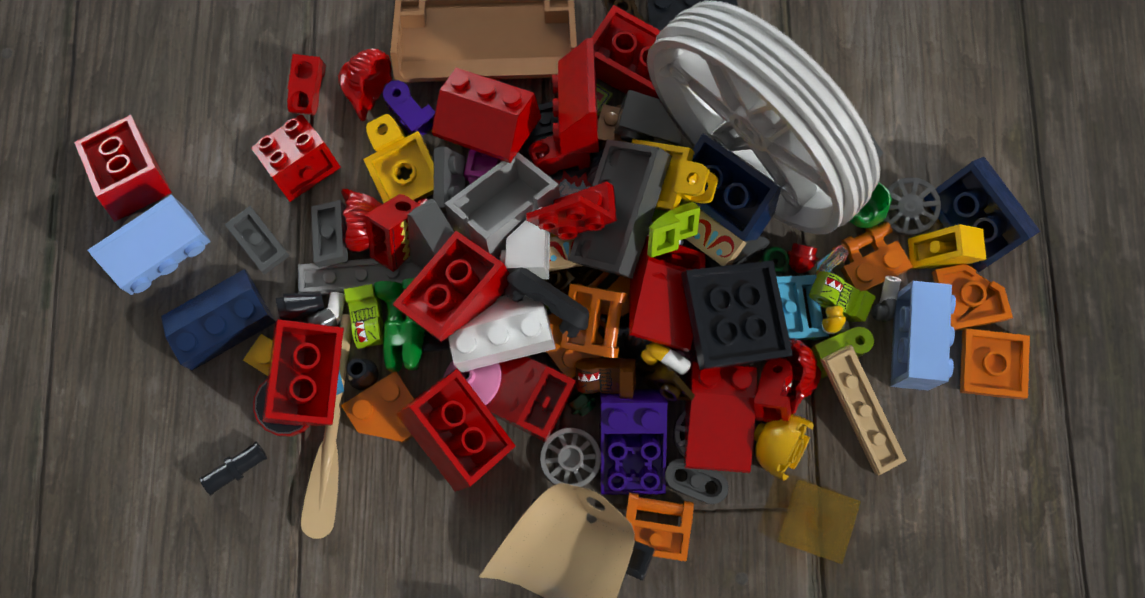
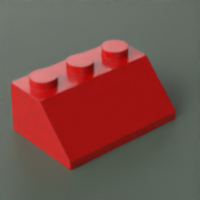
(622, 52)
(576, 101)
(485, 114)
(303, 374)
(456, 430)

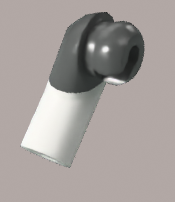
(886, 308)
(332, 314)

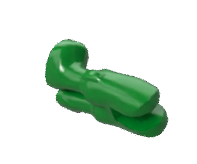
(401, 337)

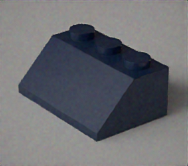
(743, 195)
(983, 201)
(216, 320)

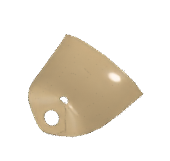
(561, 552)

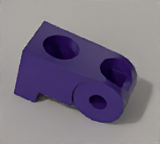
(406, 109)

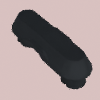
(573, 314)

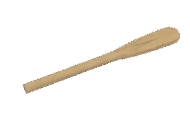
(322, 488)

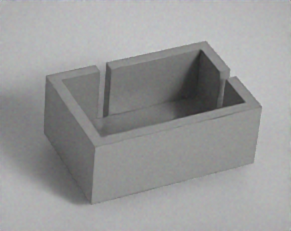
(499, 202)

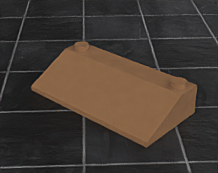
(481, 37)

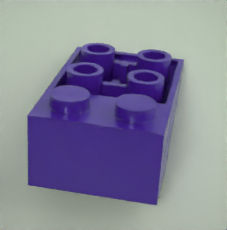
(633, 443)

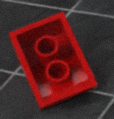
(122, 168)
(453, 287)
(720, 418)

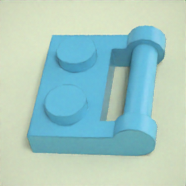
(795, 311)

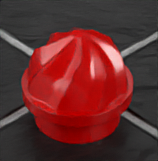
(802, 257)

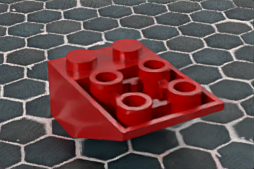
(659, 298)
(531, 396)

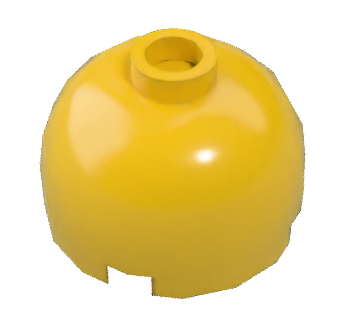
(781, 444)

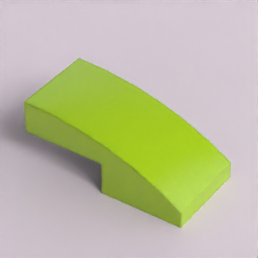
(671, 227)

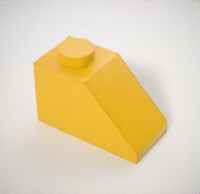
(947, 247)

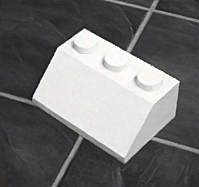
(502, 334)

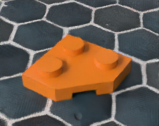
(977, 298)
(376, 408)

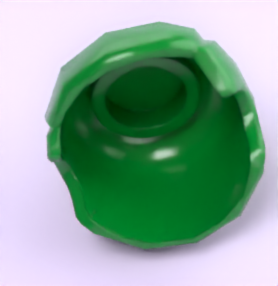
(875, 209)

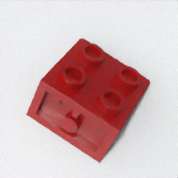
(295, 157)
(577, 212)

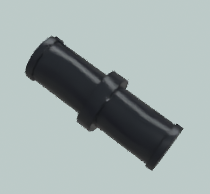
(233, 468)

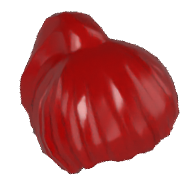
(364, 79)
(356, 208)
(805, 373)

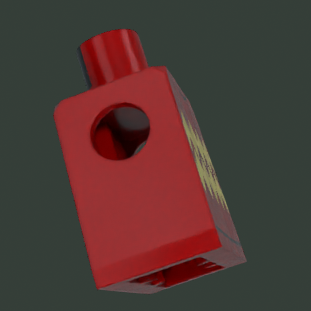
(389, 231)

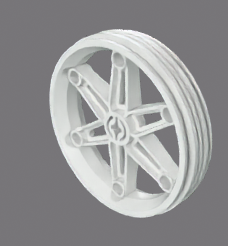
(768, 108)

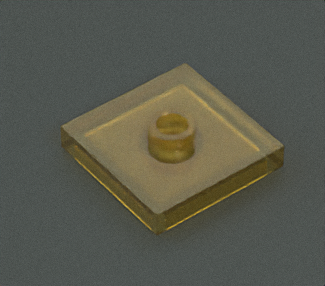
(819, 521)

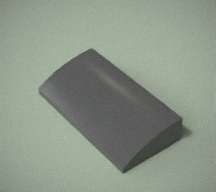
(637, 180)

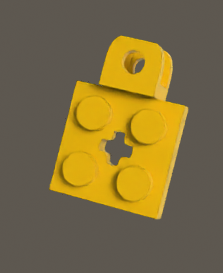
(394, 152)
(683, 178)

